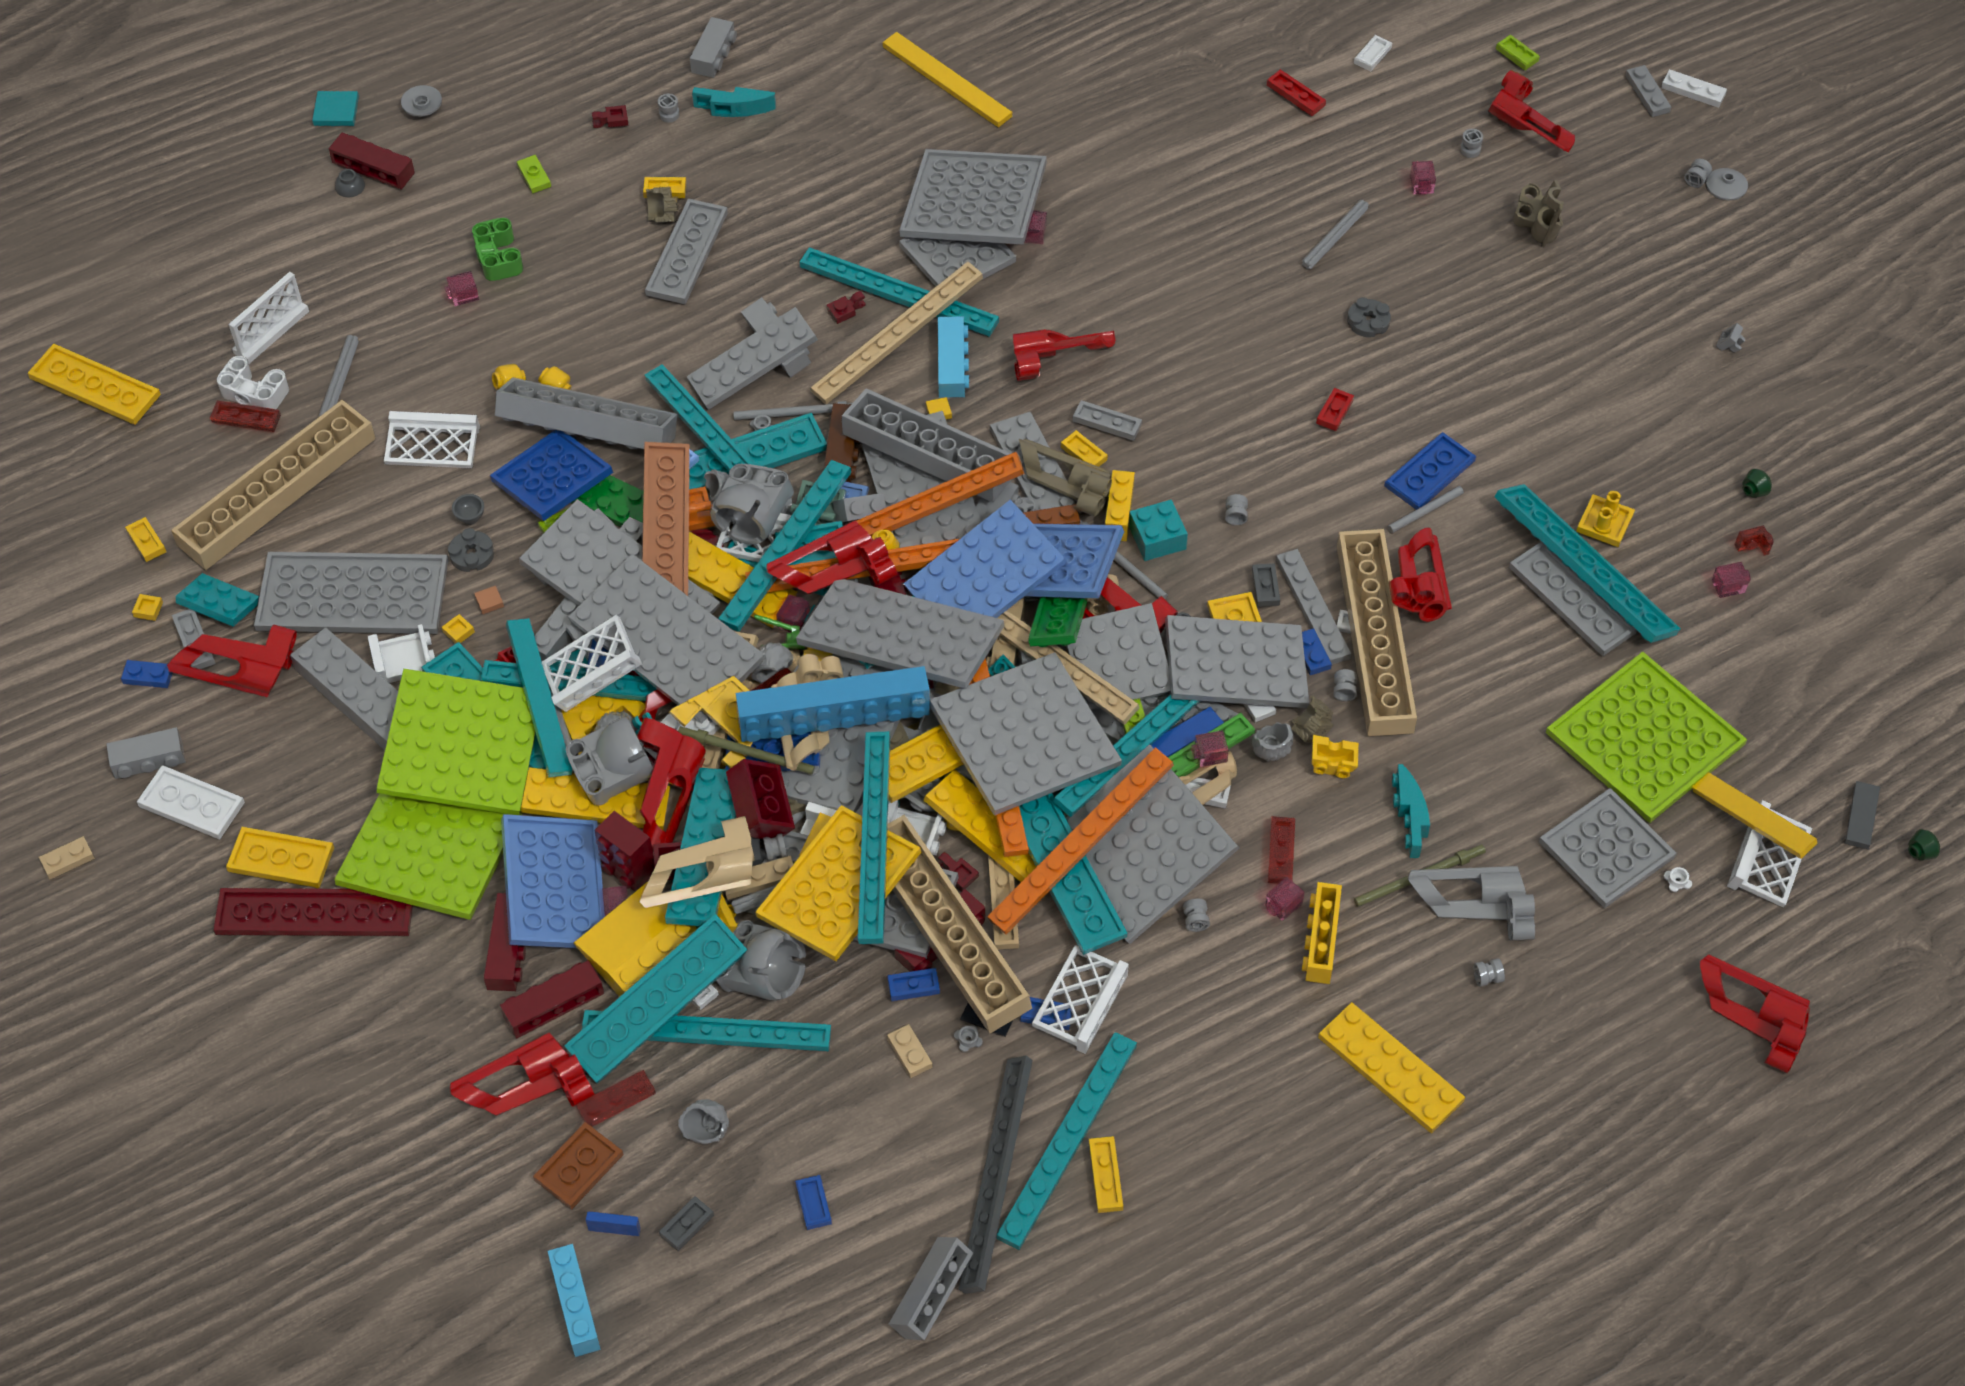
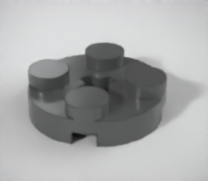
(1373, 308)
(471, 540)

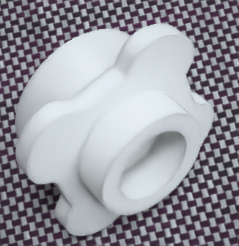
(1682, 875)

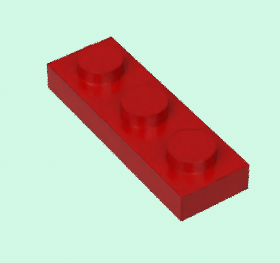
(1296, 92)

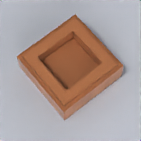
(489, 600)

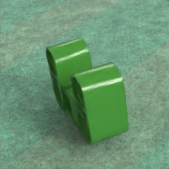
(494, 262)

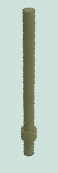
(704, 738)
(1461, 858)

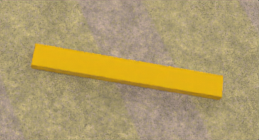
(947, 79)

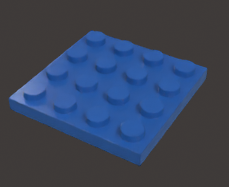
(551, 474)

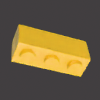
(1120, 500)

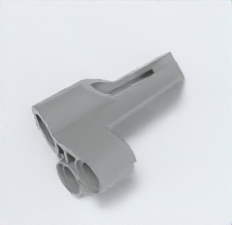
(1501, 898)

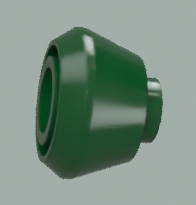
(1757, 483)
(1924, 845)

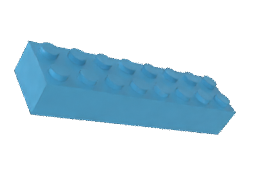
(833, 704)

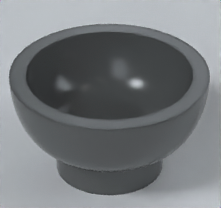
(349, 183)
(468, 508)

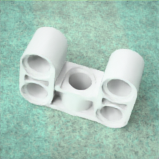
(237, 385)

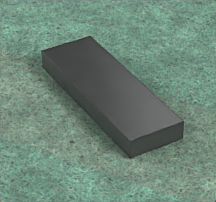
(1862, 815)

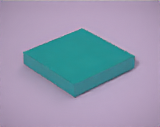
(335, 108)

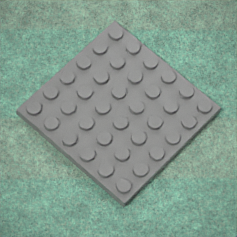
(973, 196)
(1025, 733)
(1155, 849)

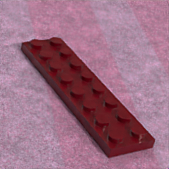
(309, 913)

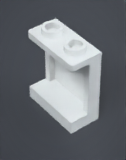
(399, 653)
(927, 827)

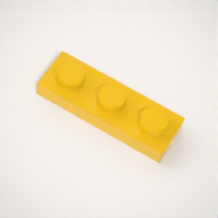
(1105, 1174)

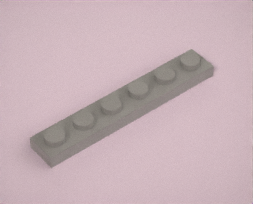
(1313, 605)

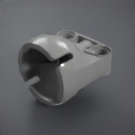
(751, 501)
(609, 761)
(767, 964)

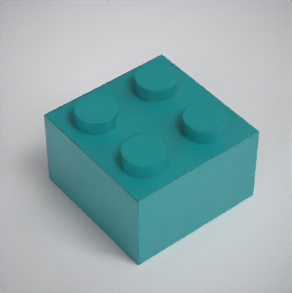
(1158, 530)

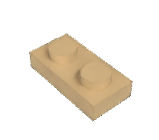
(66, 857)
(909, 1051)

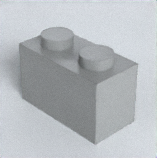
(858, 507)

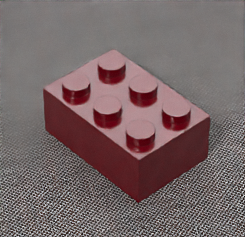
(761, 797)
(624, 851)

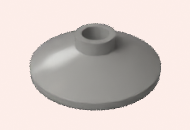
(421, 100)
(1726, 184)

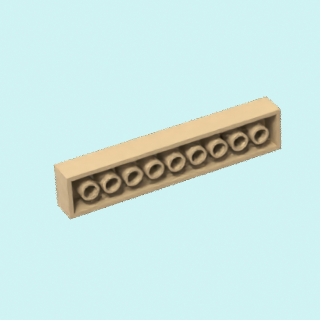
(273, 484)
(1376, 633)
(958, 937)

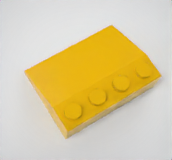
(631, 942)

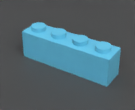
(951, 358)
(574, 1300)

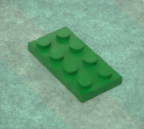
(615, 499)
(1057, 621)

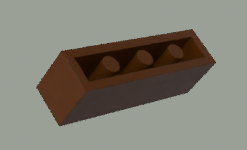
(839, 446)

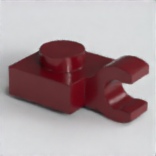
(614, 117)
(844, 309)
(965, 871)

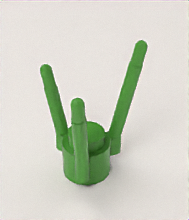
(790, 641)

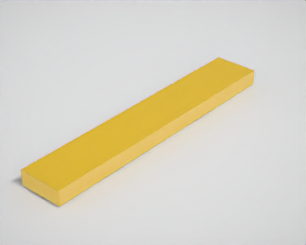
(1755, 815)

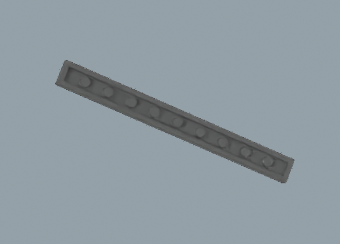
(996, 1174)

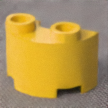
(1333, 757)

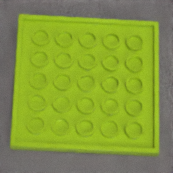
(1646, 736)
(458, 743)
(425, 854)

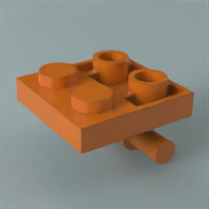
(699, 509)

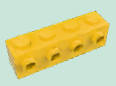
(1323, 933)

